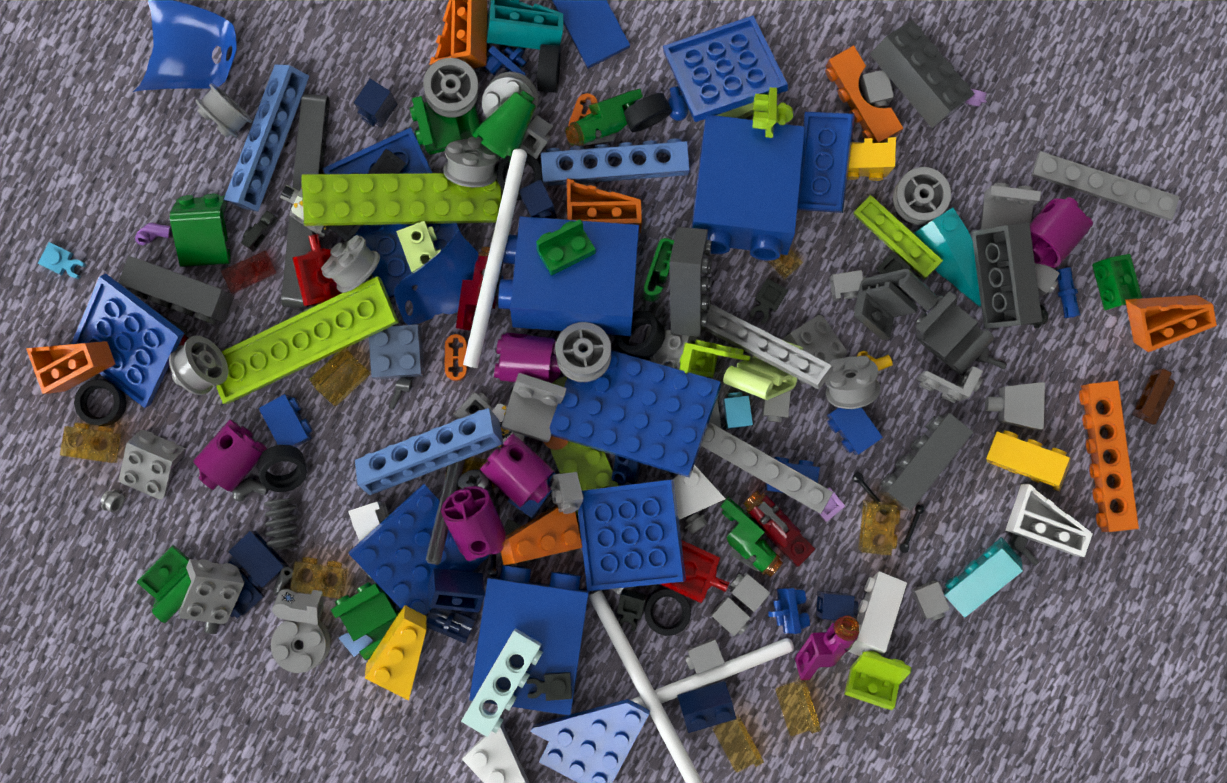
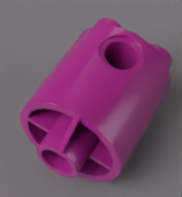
(1058, 231)
(526, 355)
(228, 457)
(518, 471)
(473, 522)

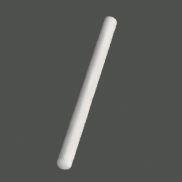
(495, 258)
(723, 671)
(644, 688)

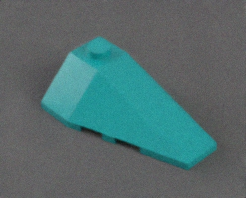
(953, 244)

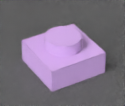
(832, 508)

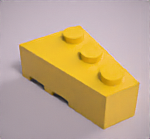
(872, 159)
(1029, 459)
(398, 653)

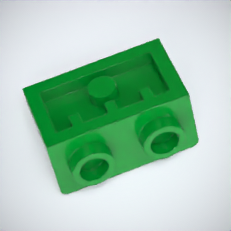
(564, 247)
(1116, 281)

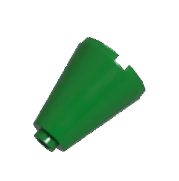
(507, 124)

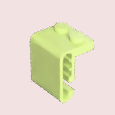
(760, 378)

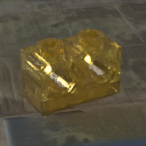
(90, 447)
(870, 527)
(319, 579)

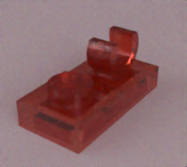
(248, 272)

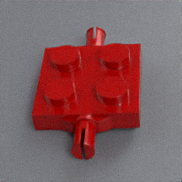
(312, 283)
(699, 572)

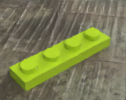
(897, 237)

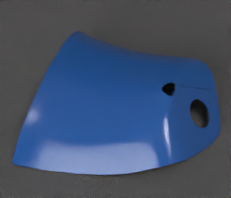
(184, 47)
(437, 282)

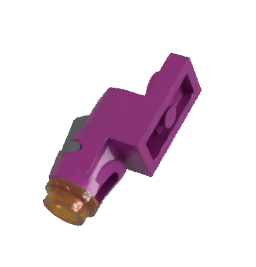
(827, 647)

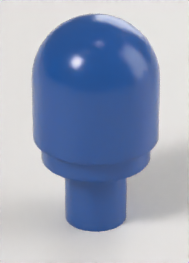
(677, 104)

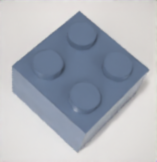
(397, 352)

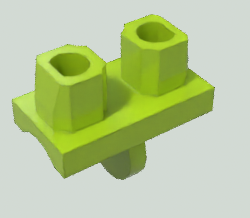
(771, 112)

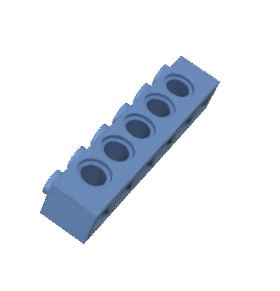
(266, 137)
(627, 170)
(428, 451)

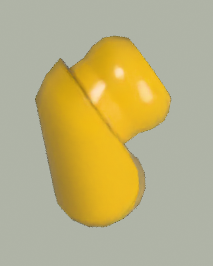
(881, 363)

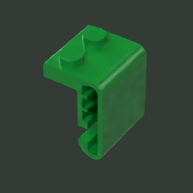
(438, 130)
(200, 230)
(660, 264)
(167, 582)
(366, 614)

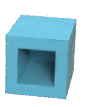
(737, 411)

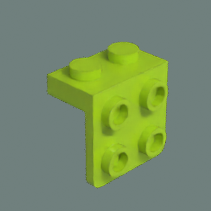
(702, 357)
(876, 679)

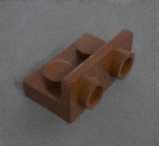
(1154, 396)

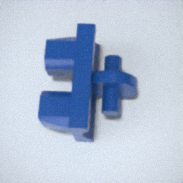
(497, 60)
(787, 611)

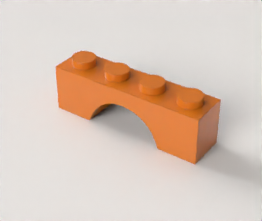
(876, 122)

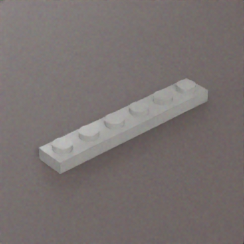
(1105, 186)
(767, 347)
(766, 468)

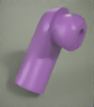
(152, 231)

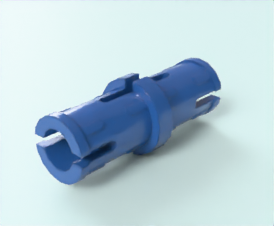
(1068, 293)

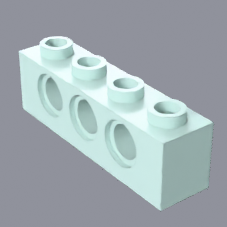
(476, 715)

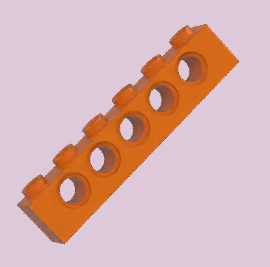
(1119, 466)

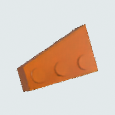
(464, 33)
(601, 206)
(1168, 319)
(68, 365)
(543, 536)

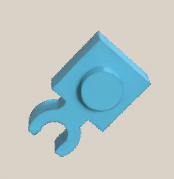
(59, 259)

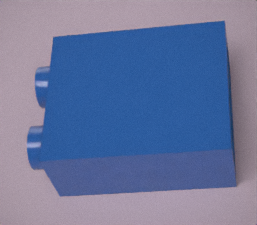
(748, 186)
(590, 291)
(542, 611)

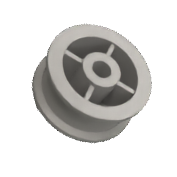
(503, 87)
(449, 101)
(223, 111)
(470, 163)
(911, 205)
(350, 263)
(198, 365)
(583, 365)
(852, 382)
(291, 655)

